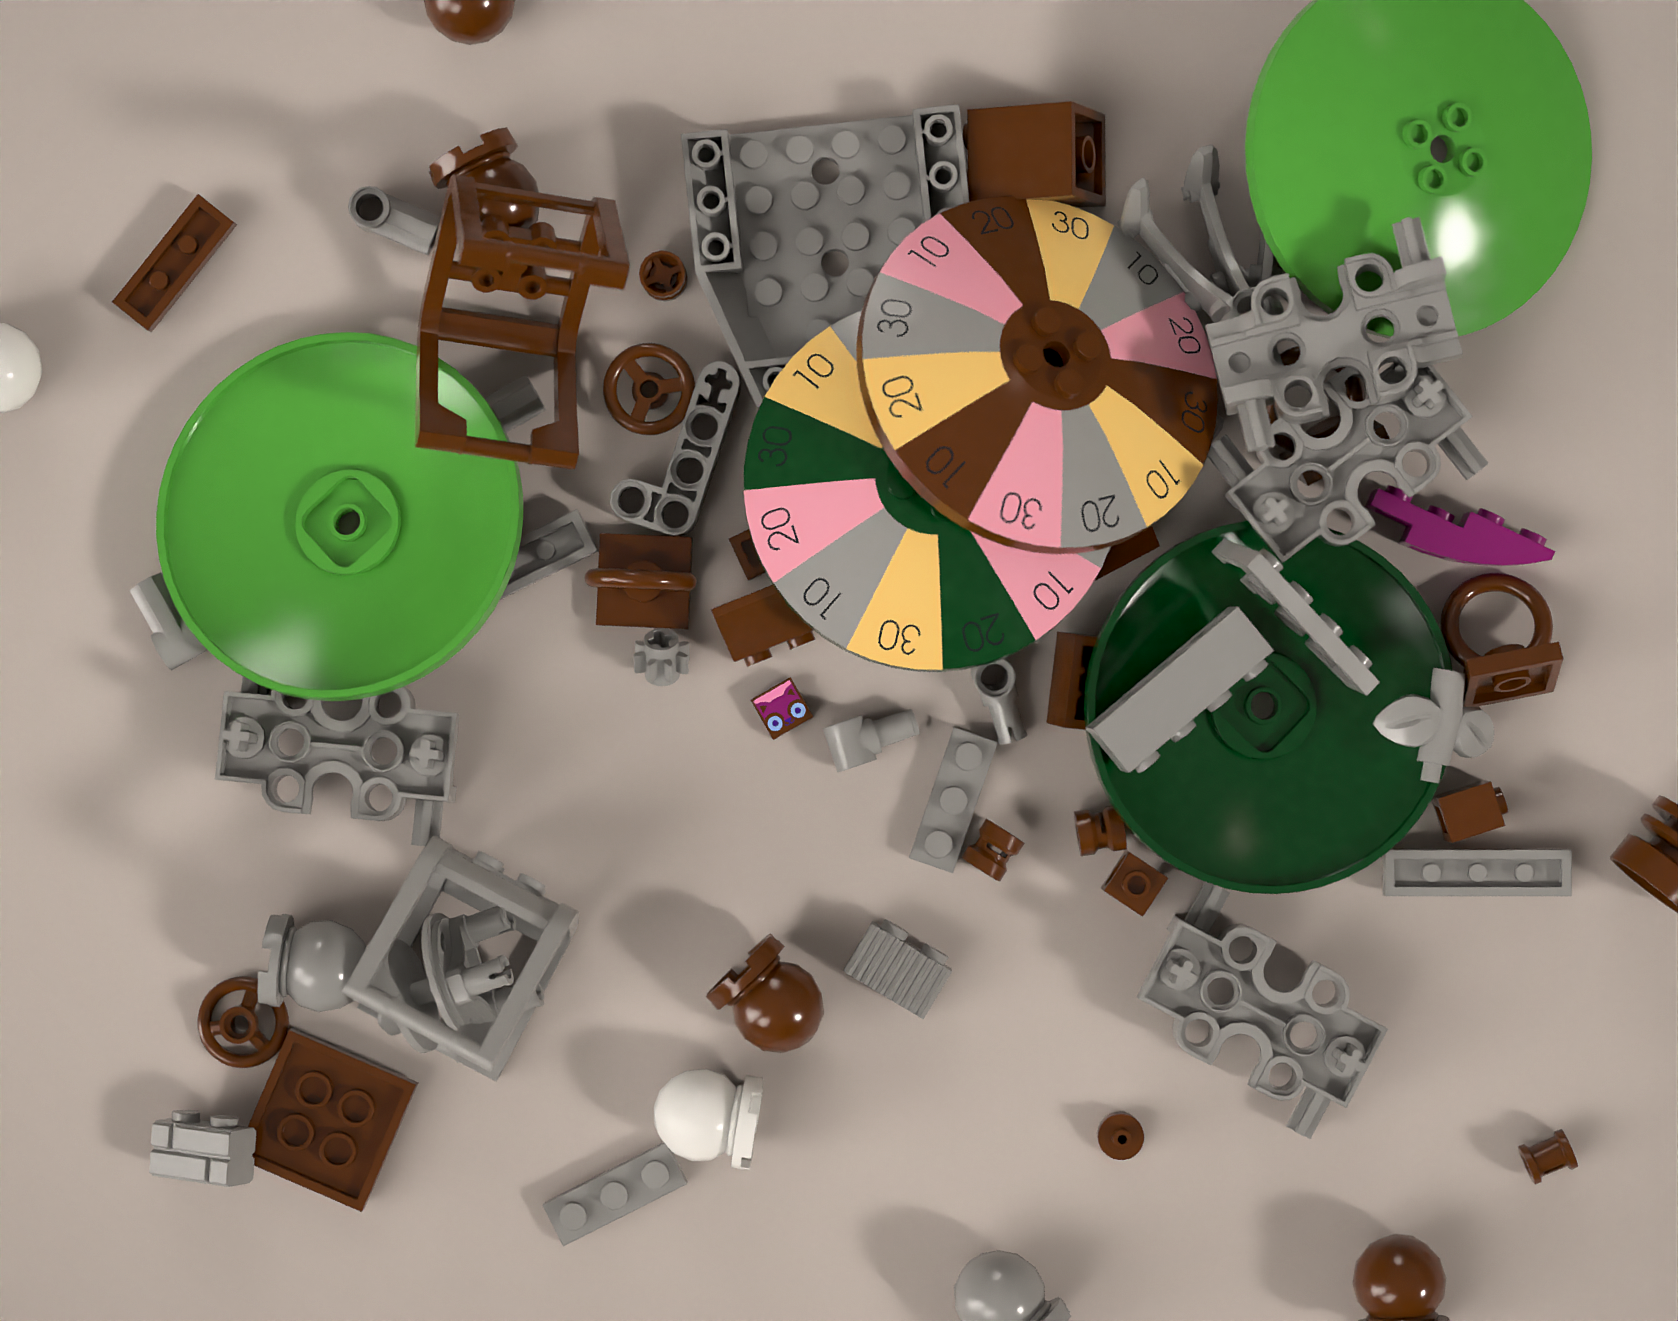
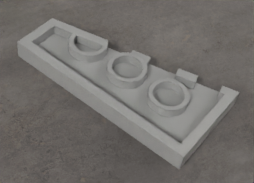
(1294, 611)

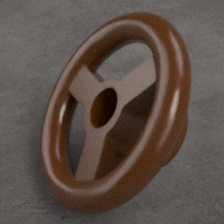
(627, 361)
(226, 1025)

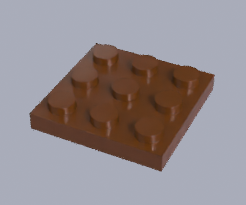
(328, 1119)

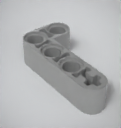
(686, 448)

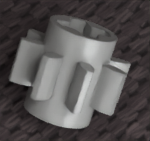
(661, 657)

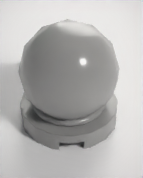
(308, 963)
(1004, 1288)

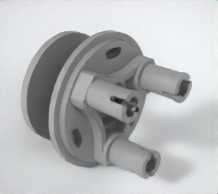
(454, 974)

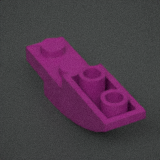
(1475, 540)

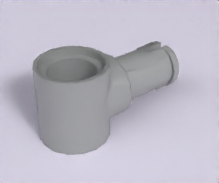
(1001, 701)
(860, 740)

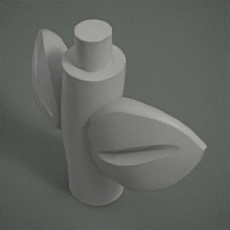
(1437, 724)

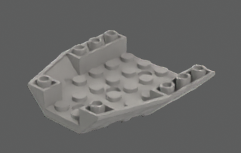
(768, 223)

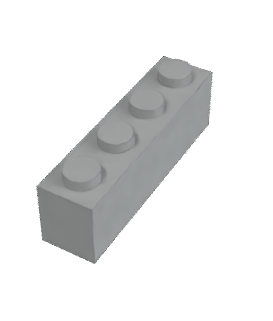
(1180, 689)

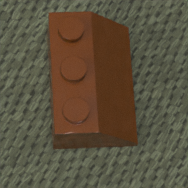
(759, 623)

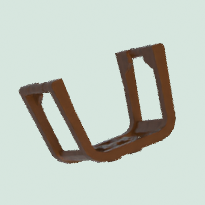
(513, 261)

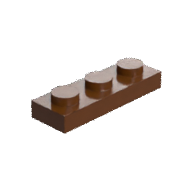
(174, 263)

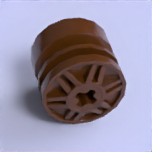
(1655, 862)

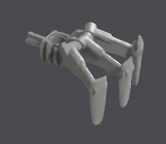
(1201, 293)

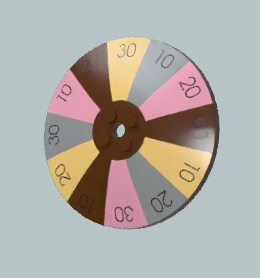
(997, 431)

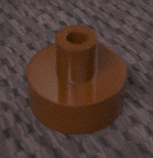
(1120, 1124)

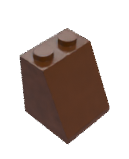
(1037, 153)

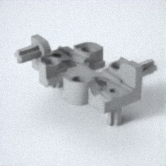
(1409, 298)
(1290, 520)
(420, 771)
(1179, 987)

